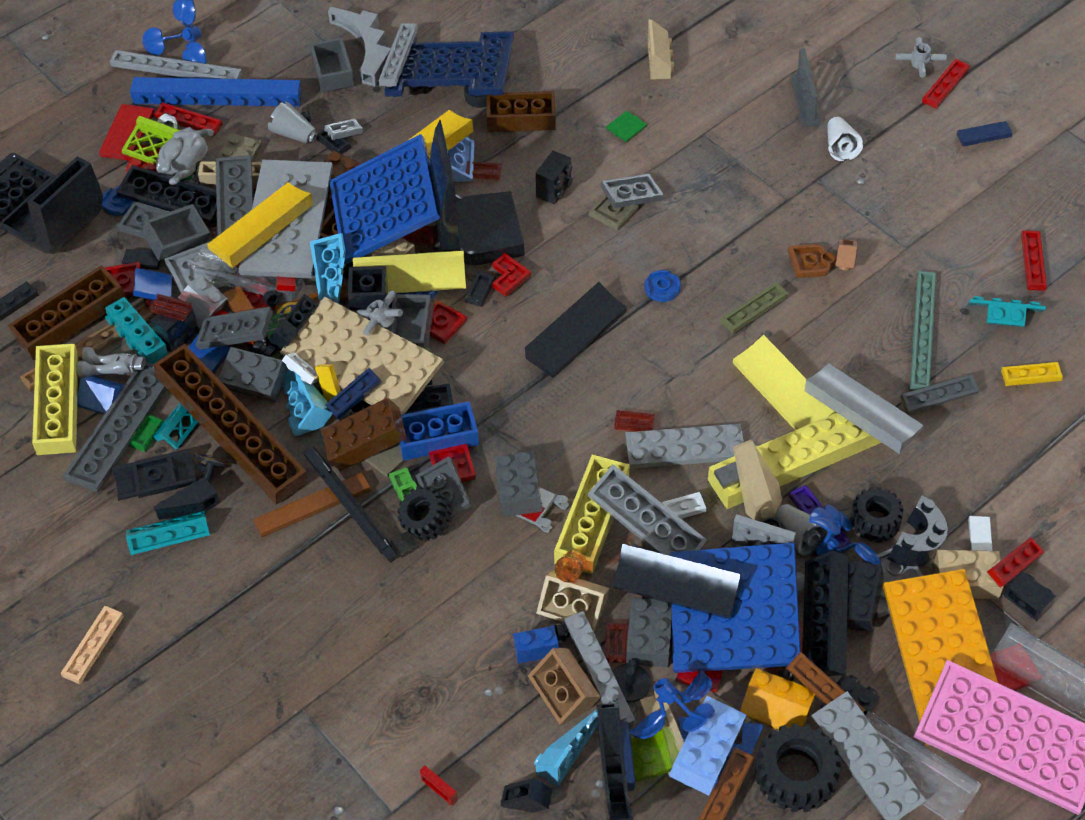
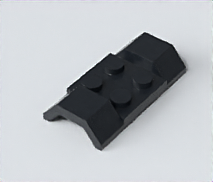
(154, 475)

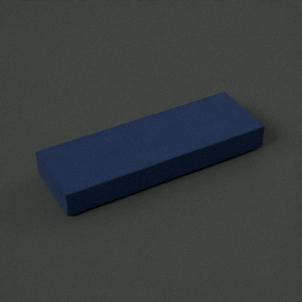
(984, 133)
(353, 393)
(627, 753)

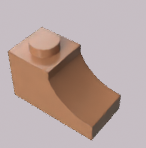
(846, 254)

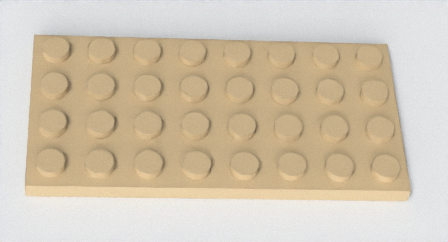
(337, 338)

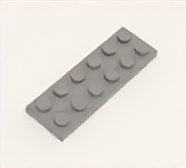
(682, 445)
(868, 758)

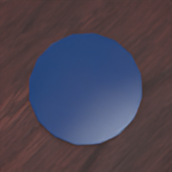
(115, 205)
(662, 286)

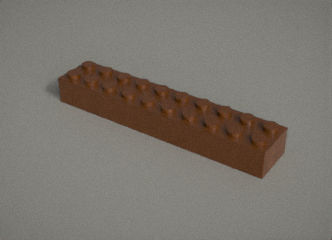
(230, 424)

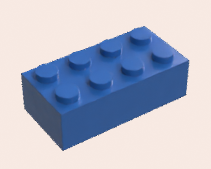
(438, 430)

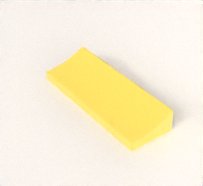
(420, 271)
(780, 384)

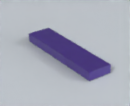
(807, 502)

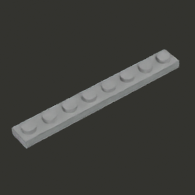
(172, 66)

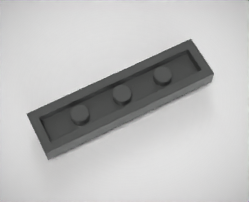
(939, 393)

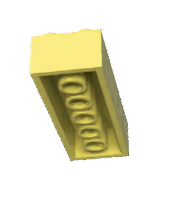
(55, 399)
(587, 521)

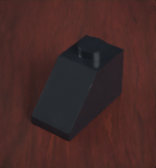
(527, 796)

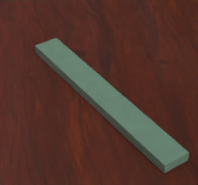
(923, 330)

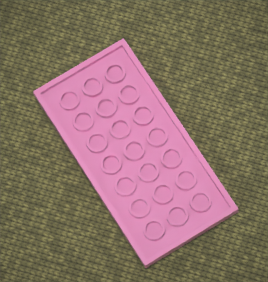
(1007, 736)

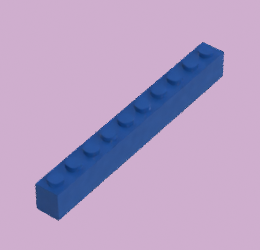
(215, 91)

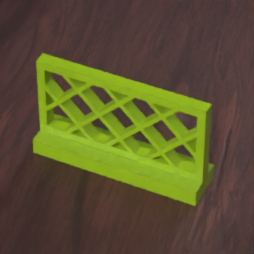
(153, 130)

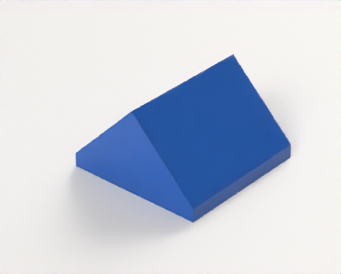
(97, 393)

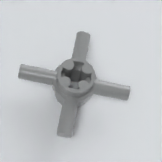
(921, 56)
(380, 313)

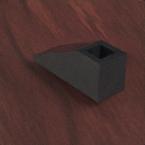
(293, 322)
(192, 499)

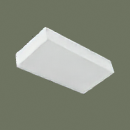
(980, 533)

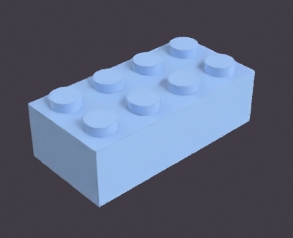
(707, 748)

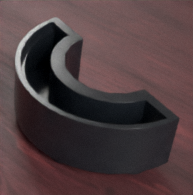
(931, 530)

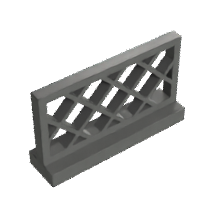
(805, 92)

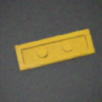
(1031, 373)

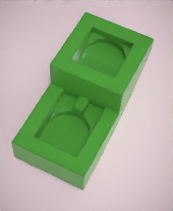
(402, 482)

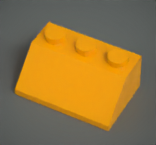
(776, 700)

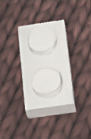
(302, 368)
(686, 505)

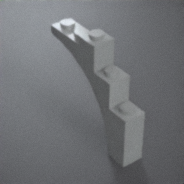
(365, 29)

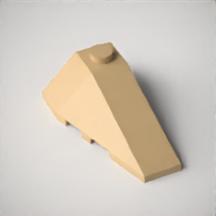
(757, 482)

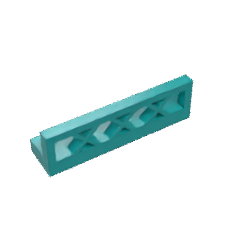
(170, 423)
(167, 532)

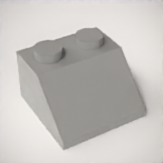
(204, 298)

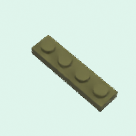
(754, 308)

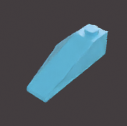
(328, 263)
(305, 405)
(562, 754)

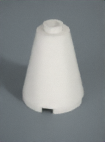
(843, 140)

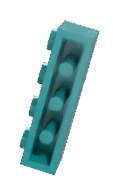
(135, 331)

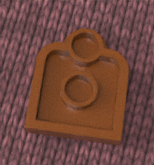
(810, 260)

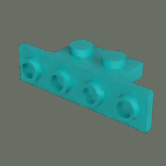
(1004, 312)

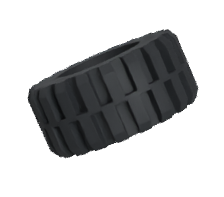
(799, 742)

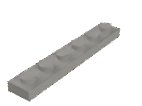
(398, 54)
(597, 665)

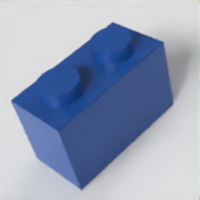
(534, 644)

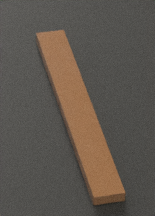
(97, 341)

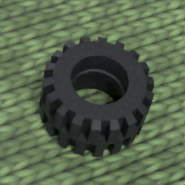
(879, 501)
(414, 505)

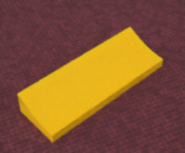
(454, 129)
(260, 224)

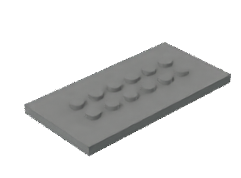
(290, 249)

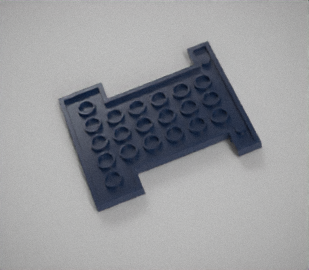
(476, 64)

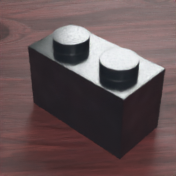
(1030, 595)

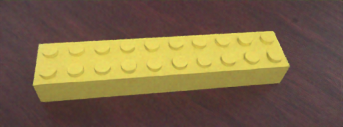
(801, 453)

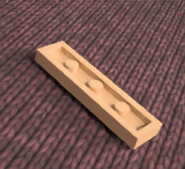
(92, 645)

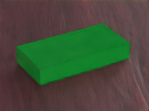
(145, 433)

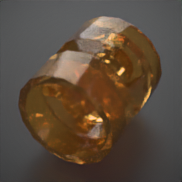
(570, 566)

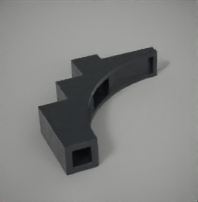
(613, 762)

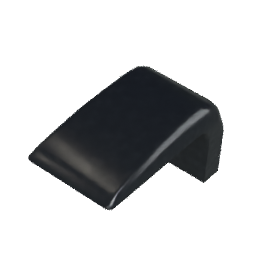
(47, 207)
(476, 224)

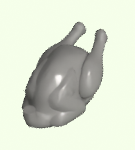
(182, 153)

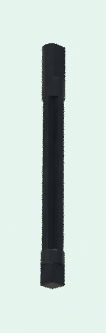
(350, 504)

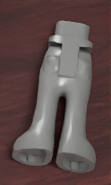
(108, 364)

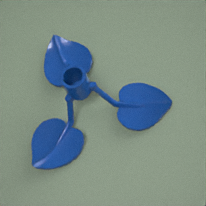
(183, 11)
(832, 521)
(668, 694)

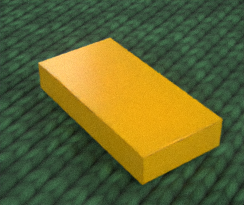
(328, 380)

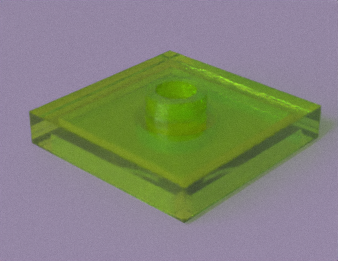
(651, 756)

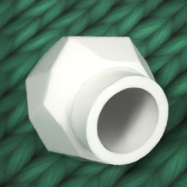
(168, 120)

